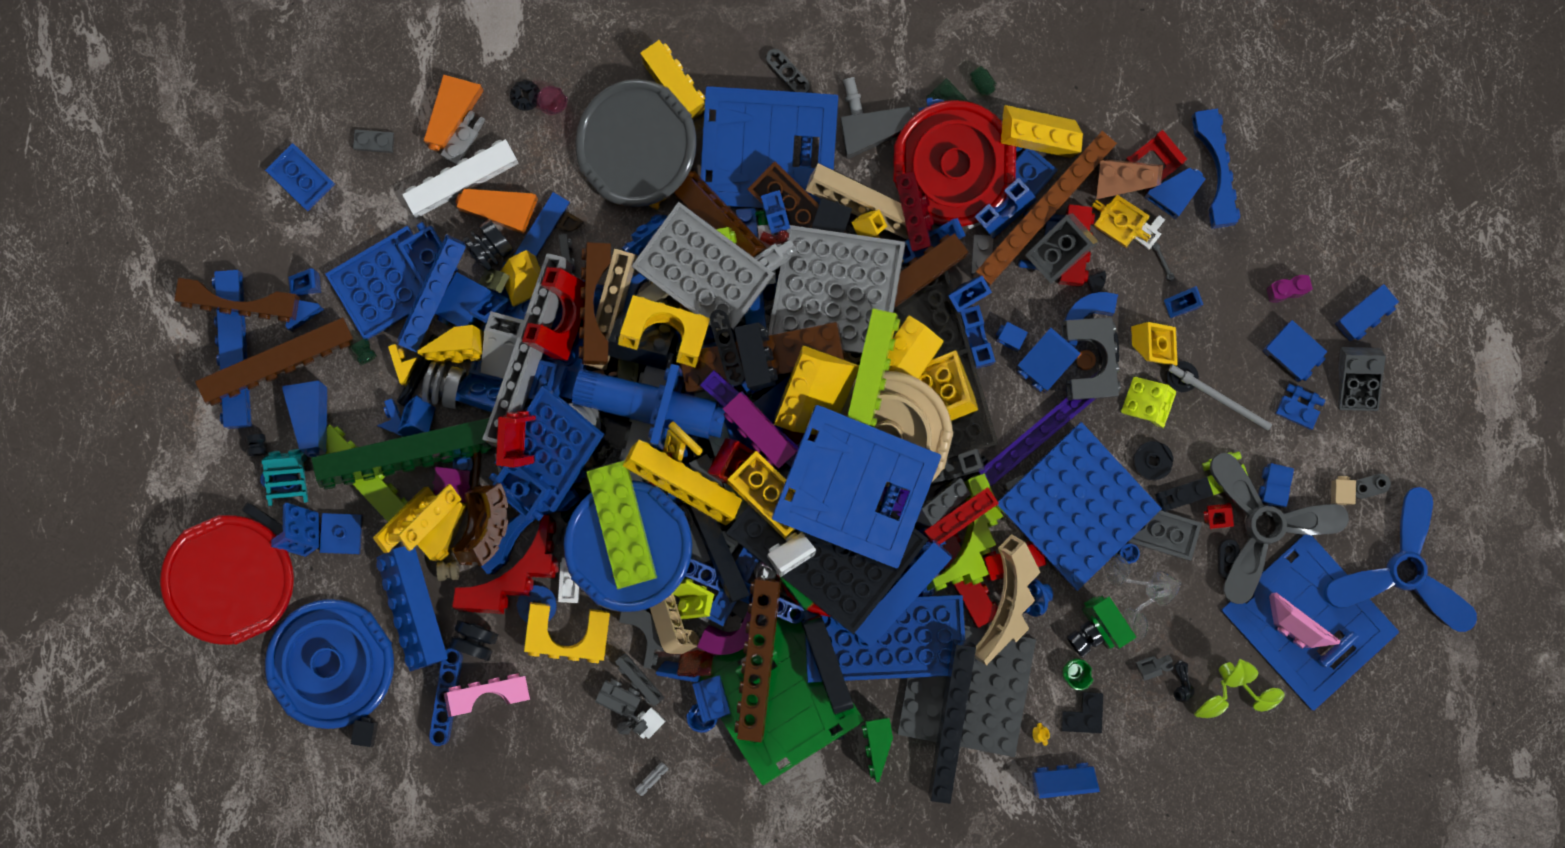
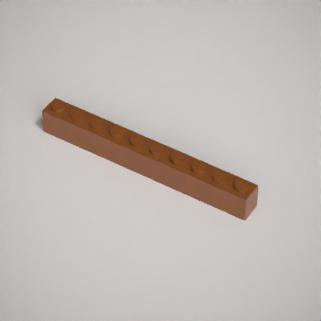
(1045, 208)

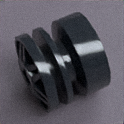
(488, 244)

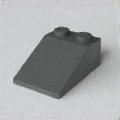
(1061, 248)

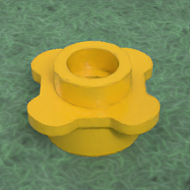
(1041, 734)

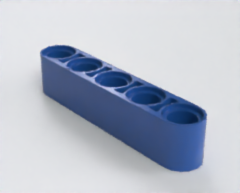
(440, 705)

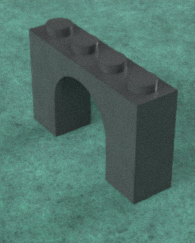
(1100, 333)

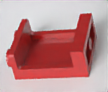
(512, 439)

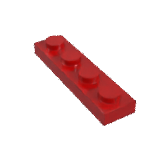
(961, 516)

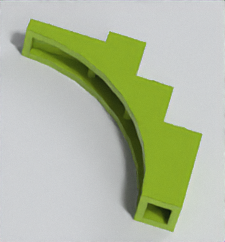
(977, 542)

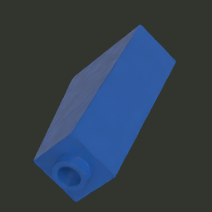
(308, 415)

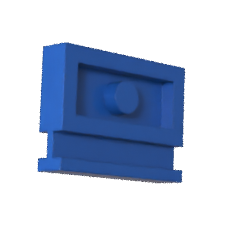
(550, 375)
(711, 699)

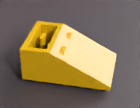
(455, 345)

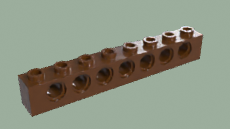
(755, 730)

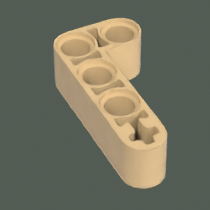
(670, 628)

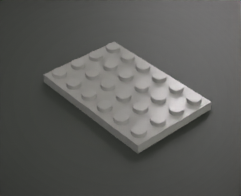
(702, 267)

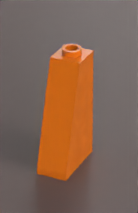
(451, 106)
(503, 208)

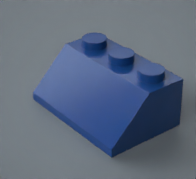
(1065, 781)

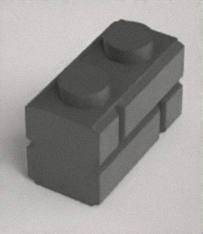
(618, 699)

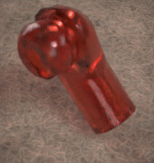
(777, 239)

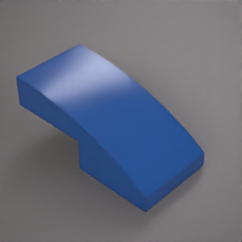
(775, 211)

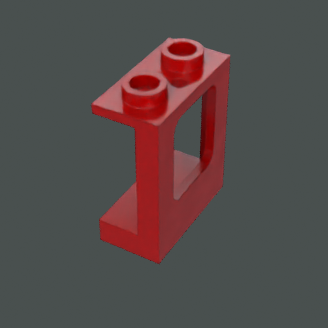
(1165, 150)

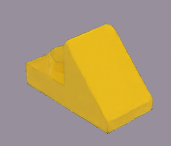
(402, 368)

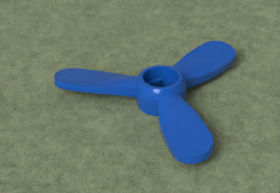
(1413, 530)

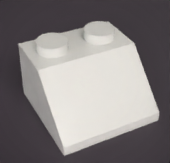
(791, 553)

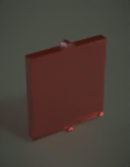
(695, 663)

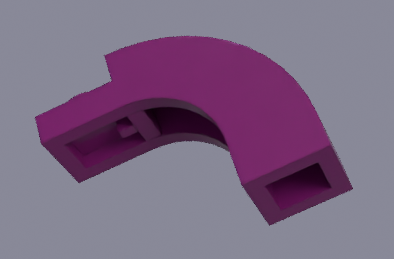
(723, 642)

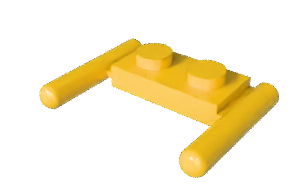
(677, 440)

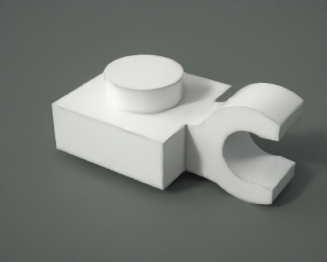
(1151, 230)

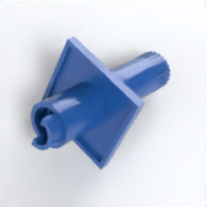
(651, 404)

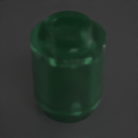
(983, 81)

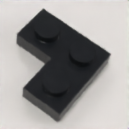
(1089, 719)

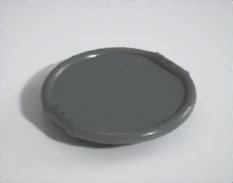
(635, 143)

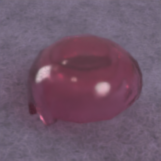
(551, 100)

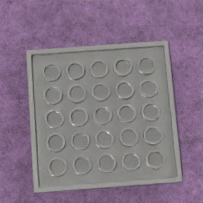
(836, 281)

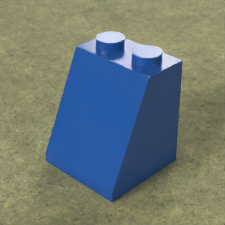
(1047, 361)

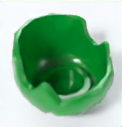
(1077, 674)

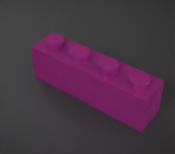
(759, 430)

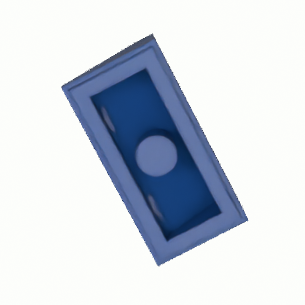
(670, 670)

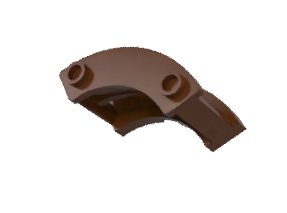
(485, 524)

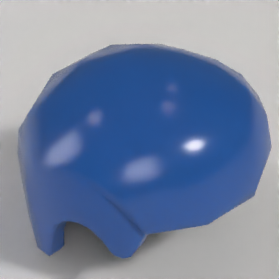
(695, 721)

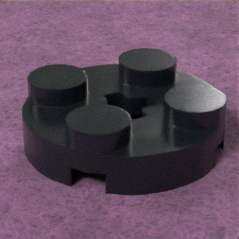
(1164, 463)

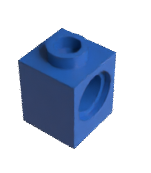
(1011, 336)

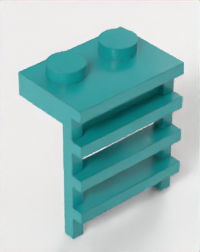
(287, 463)

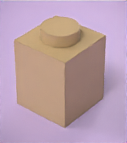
(1343, 491)

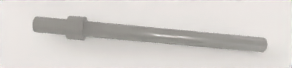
(1188, 378)

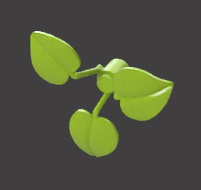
(1234, 677)

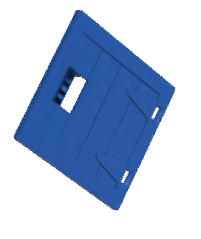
(758, 129)
(842, 481)
(1304, 586)

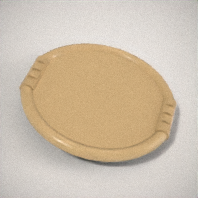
(913, 414)

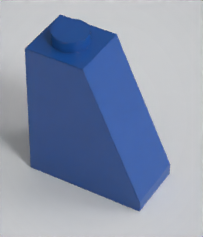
(1176, 192)

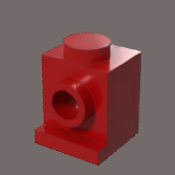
(1222, 521)

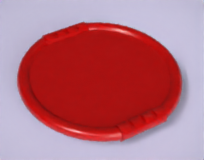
(956, 159)
(226, 580)

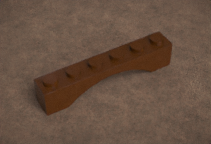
(278, 304)
(595, 345)

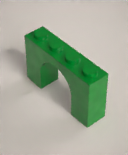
(1108, 621)

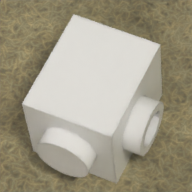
(654, 722)

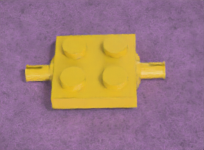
(1121, 221)

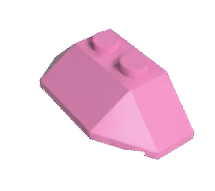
(1298, 625)

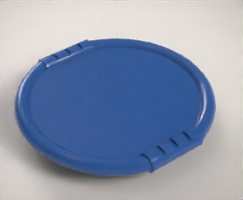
(668, 542)
(329, 664)

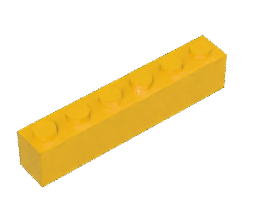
(682, 482)

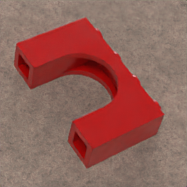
(558, 342)

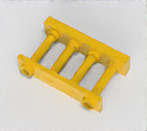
(417, 518)

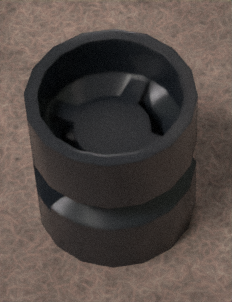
(1082, 645)

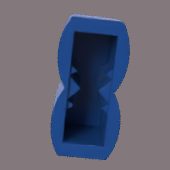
(1276, 485)

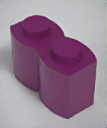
(1291, 288)

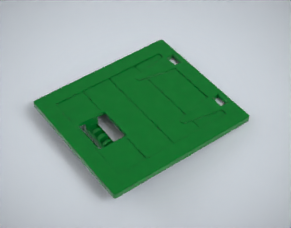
(796, 710)

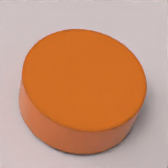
(1085, 360)

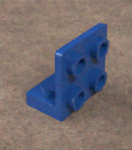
(299, 531)

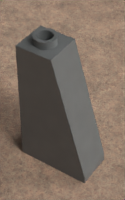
(871, 129)

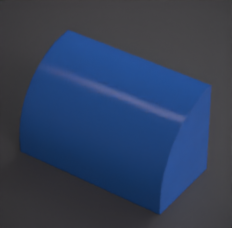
(416, 417)

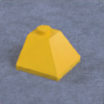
(523, 276)
(1155, 342)

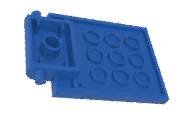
(386, 278)
(561, 448)

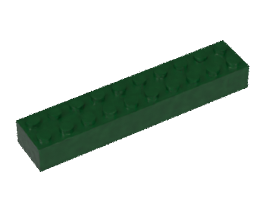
(401, 454)

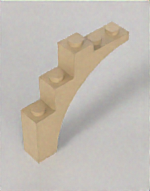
(1016, 597)

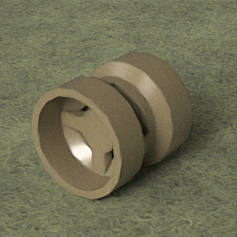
(448, 570)

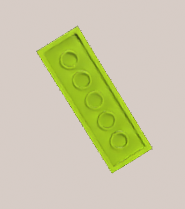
(621, 525)

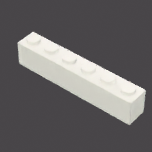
(465, 175)

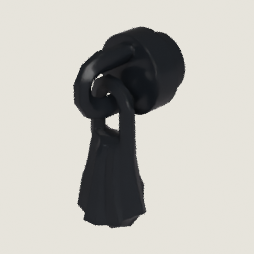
(1182, 692)

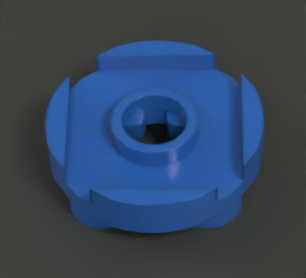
(538, 593)

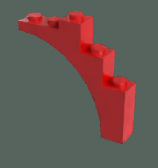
(517, 581)

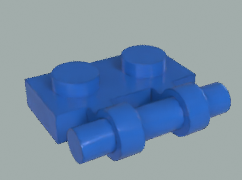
(1297, 412)

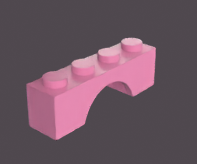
(461, 701)

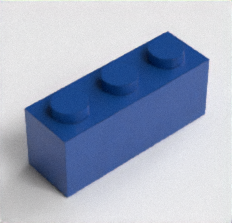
(1367, 313)

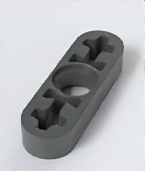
(782, 58)

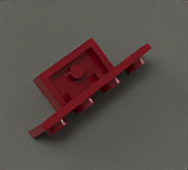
(915, 211)

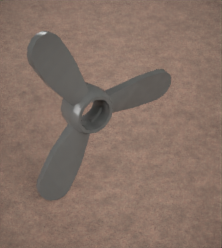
(1250, 561)

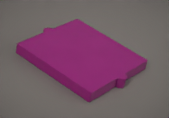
(457, 478)

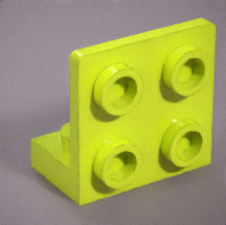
(1149, 401)
(694, 600)

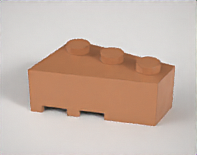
(1123, 177)

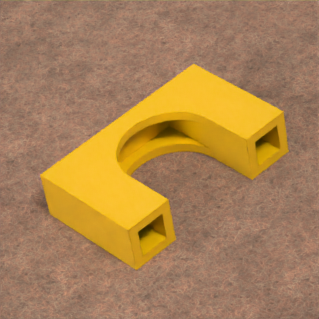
(647, 312)
(590, 647)

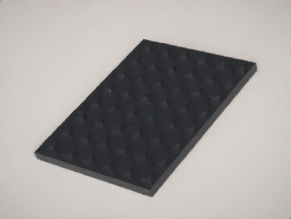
(833, 579)

